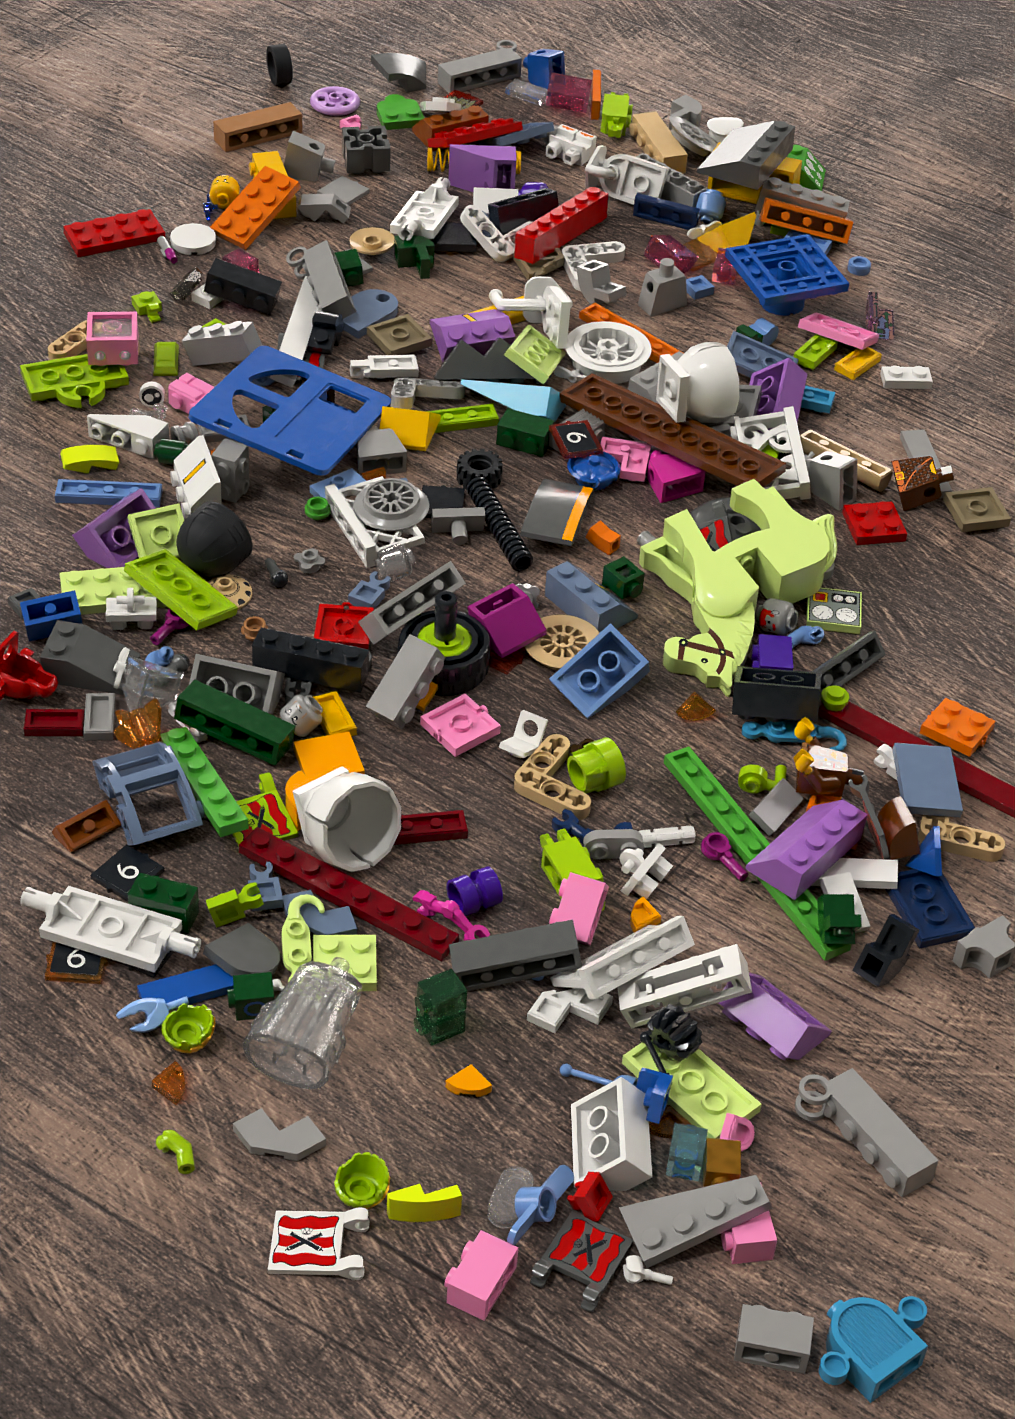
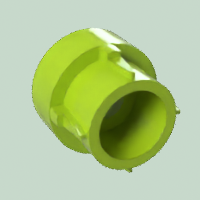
(597, 766)

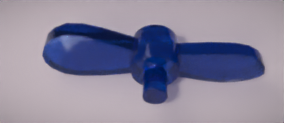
(208, 207)

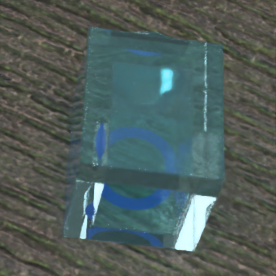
(686, 1152)

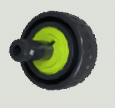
(458, 638)

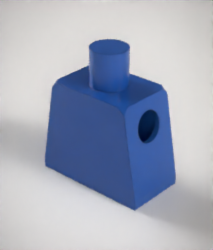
(542, 63)

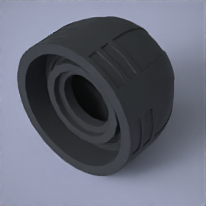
(213, 540)

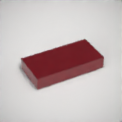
(54, 722)

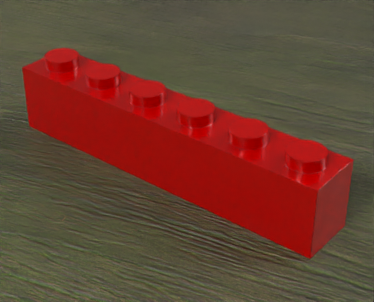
(561, 225)

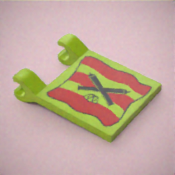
(266, 812)

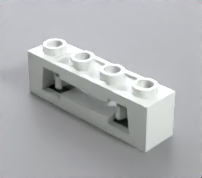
(685, 984)

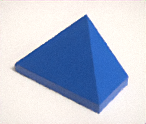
(930, 854)

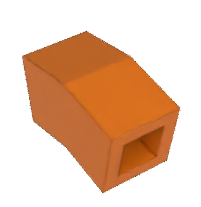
(603, 538)

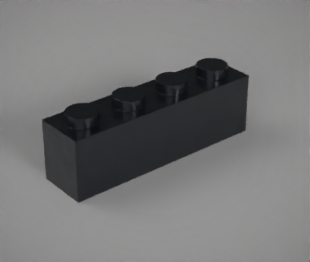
(311, 659)

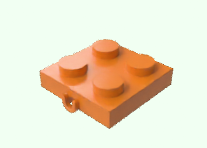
(957, 727)

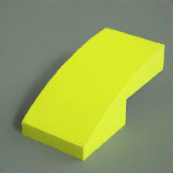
(84, 456)
(415, 1206)

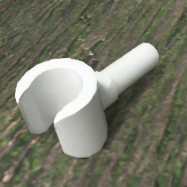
(636, 1273)

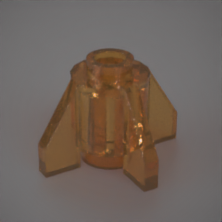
(140, 725)

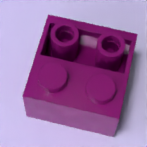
(508, 619)

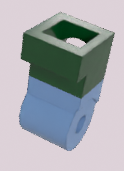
(761, 331)

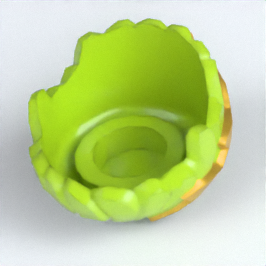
(189, 1028)
(362, 1181)

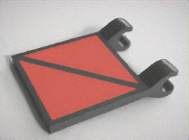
(872, 821)

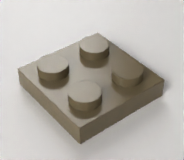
(399, 335)
(976, 509)

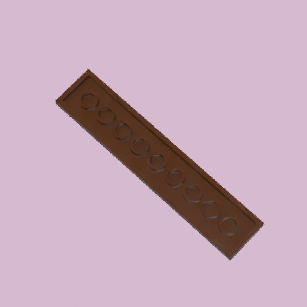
(685, 440)

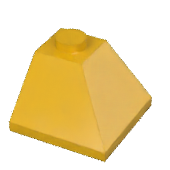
(730, 234)

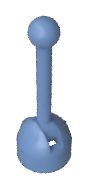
(567, 1070)

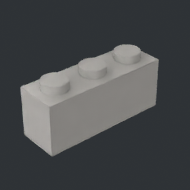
(221, 343)
(406, 682)

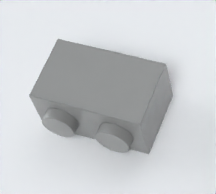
(774, 1338)

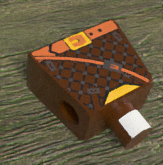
(919, 480)

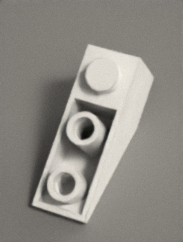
(129, 432)

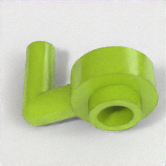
(755, 778)

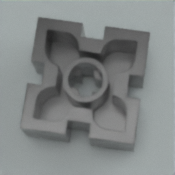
(366, 149)

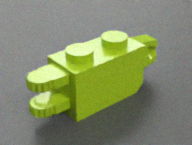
(616, 114)
(566, 857)

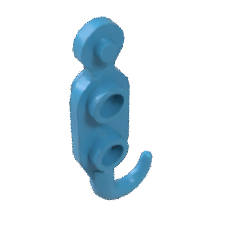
(784, 732)

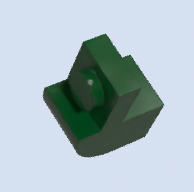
(416, 253)
(837, 919)

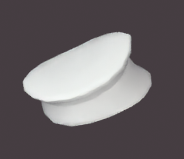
(722, 126)

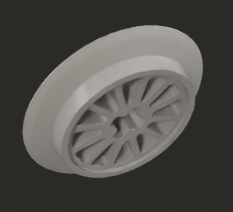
(692, 136)
(391, 505)

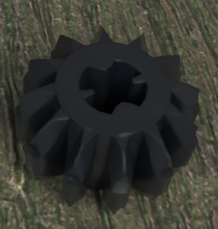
(674, 1032)

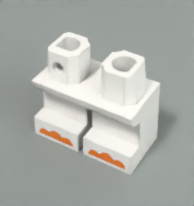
(571, 145)

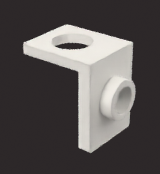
(521, 744)

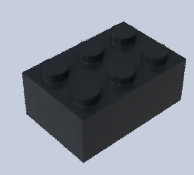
(776, 694)

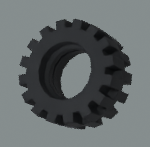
(479, 464)

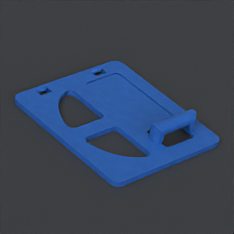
(302, 423)

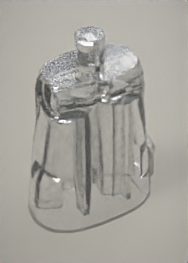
(305, 1026)

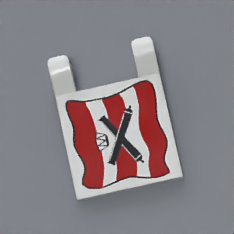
(313, 1243)

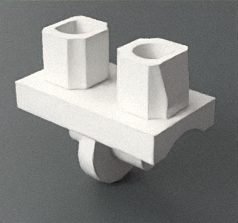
(131, 608)
(634, 862)

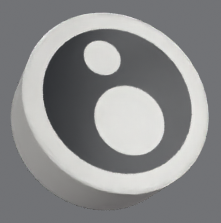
(151, 393)

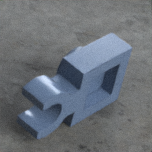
(370, 593)
(268, 886)

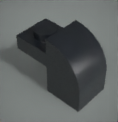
(325, 332)
(888, 954)

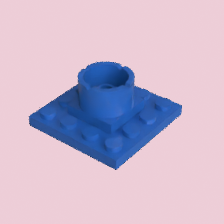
(786, 272)

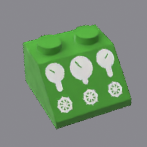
(811, 170)

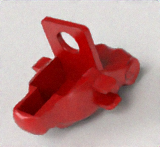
(21, 674)

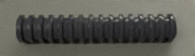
(500, 524)

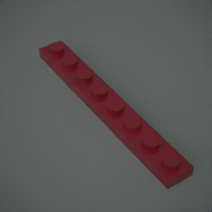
(347, 891)

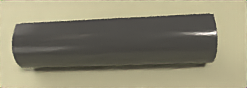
(851, 661)

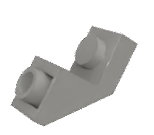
(314, 205)

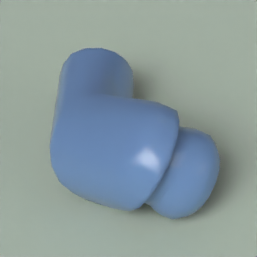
(807, 635)
(161, 657)

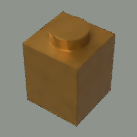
(721, 1161)

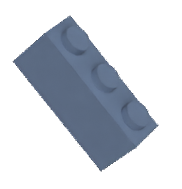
(585, 597)

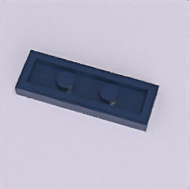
(666, 211)

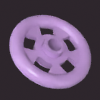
(334, 101)

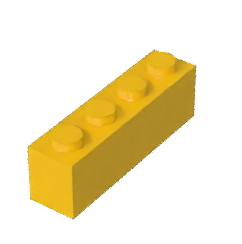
(273, 161)

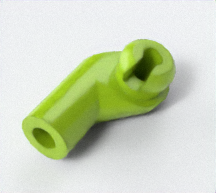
(180, 1146)

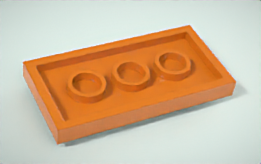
(255, 207)

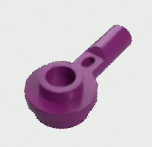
(172, 622)
(717, 847)

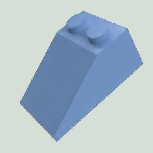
(601, 672)

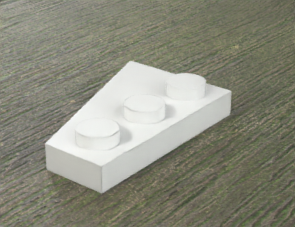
(440, 105)

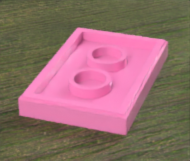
(838, 330)

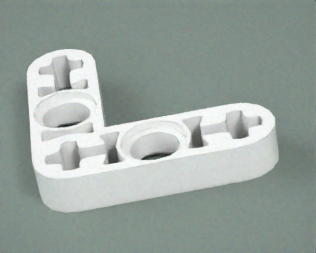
(501, 242)
(604, 252)

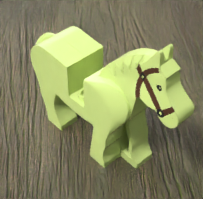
(723, 585)

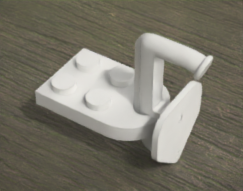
(630, 174)
(542, 303)

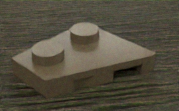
(543, 266)

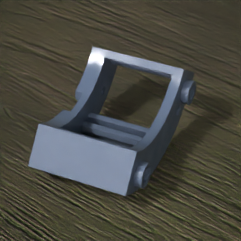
(143, 771)

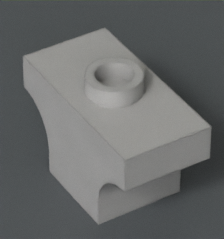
(986, 948)

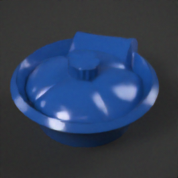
(594, 470)

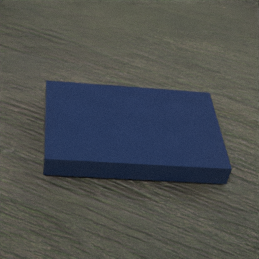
(931, 907)

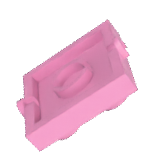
(460, 724)

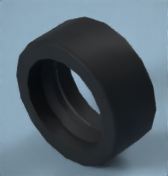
(279, 64)

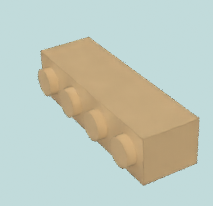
(658, 140)

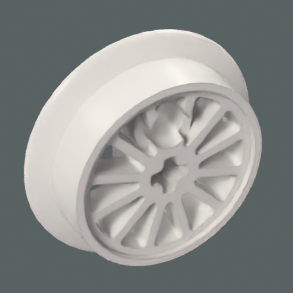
(608, 350)

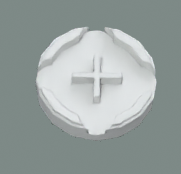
(193, 238)

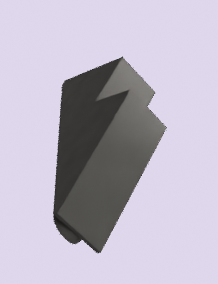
(469, 364)

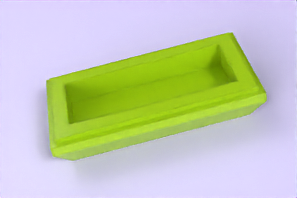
(166, 359)

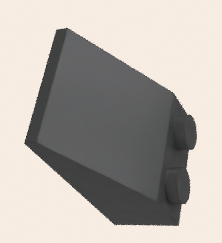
(82, 657)

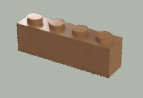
(257, 126)

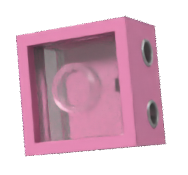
(112, 338)

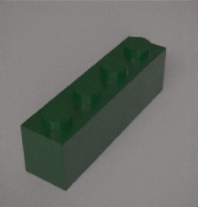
(234, 722)

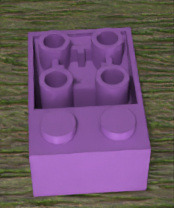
(482, 166)

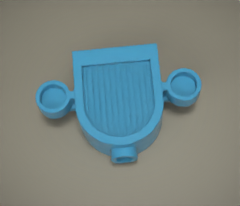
(873, 1344)

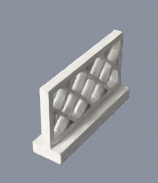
(360, 538)
(628, 958)

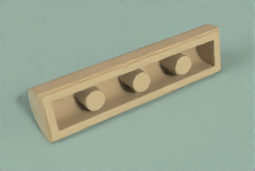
(868, 471)

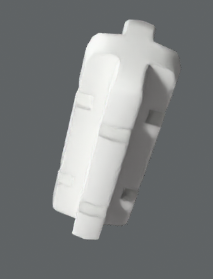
(668, 836)

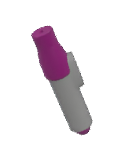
(166, 250)

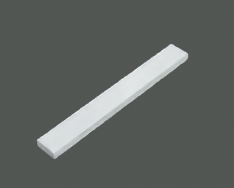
(298, 329)

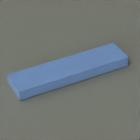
(103, 491)

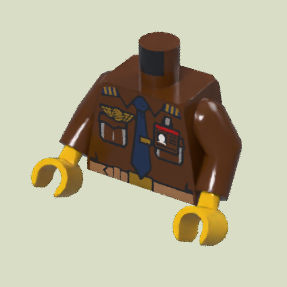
(819, 768)

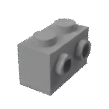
(232, 467)

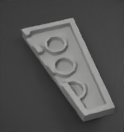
(690, 1217)

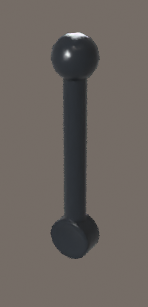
(646, 1039)

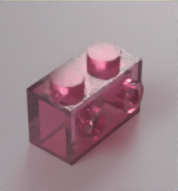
(568, 92)

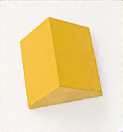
(411, 426)

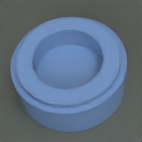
(859, 266)

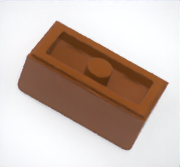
(86, 826)

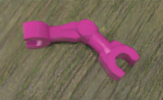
(450, 910)

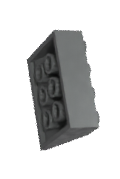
(750, 154)

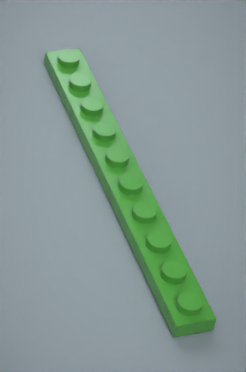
(745, 840)

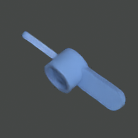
(539, 1203)

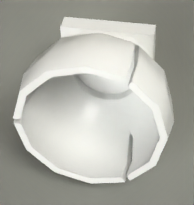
(699, 384)
(348, 816)

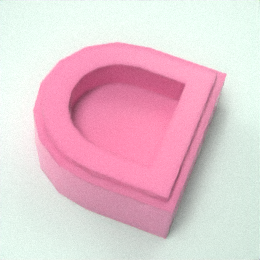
(738, 1129)

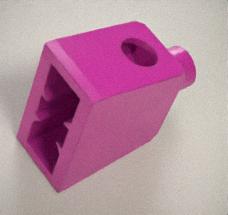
(673, 477)

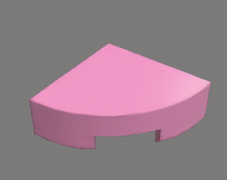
(353, 121)

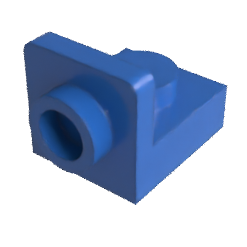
(656, 1089)

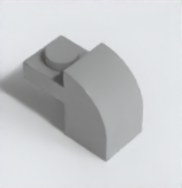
(688, 109)
(596, 283)

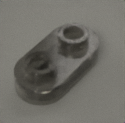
(189, 280)

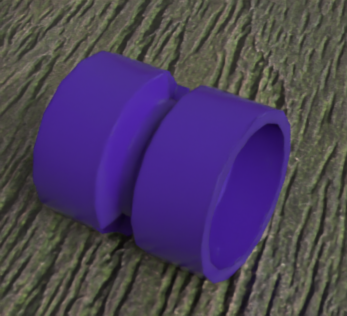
(477, 890)

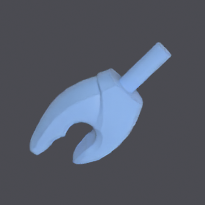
(155, 1011)

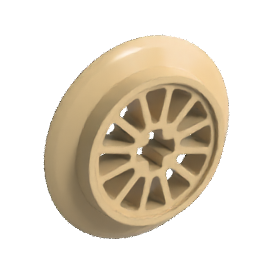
(564, 638)

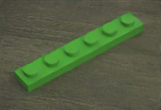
(206, 784)

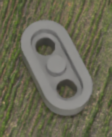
(611, 843)

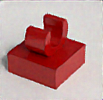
(591, 1196)

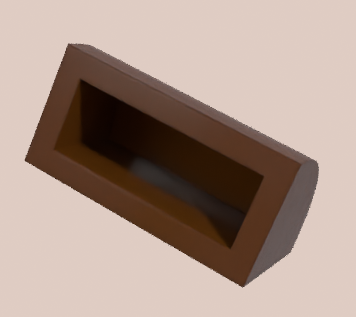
(899, 829)

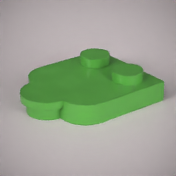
(398, 112)

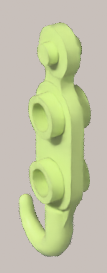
(296, 934)

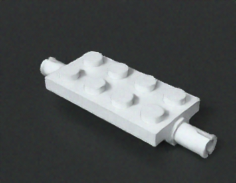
(425, 212)
(109, 927)

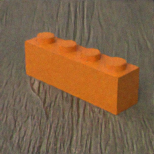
(806, 220)

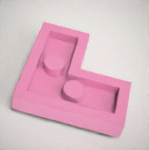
(631, 454)

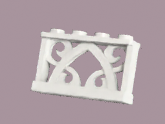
(786, 428)

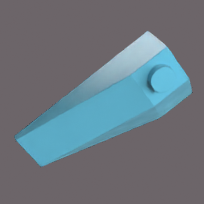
(529, 399)

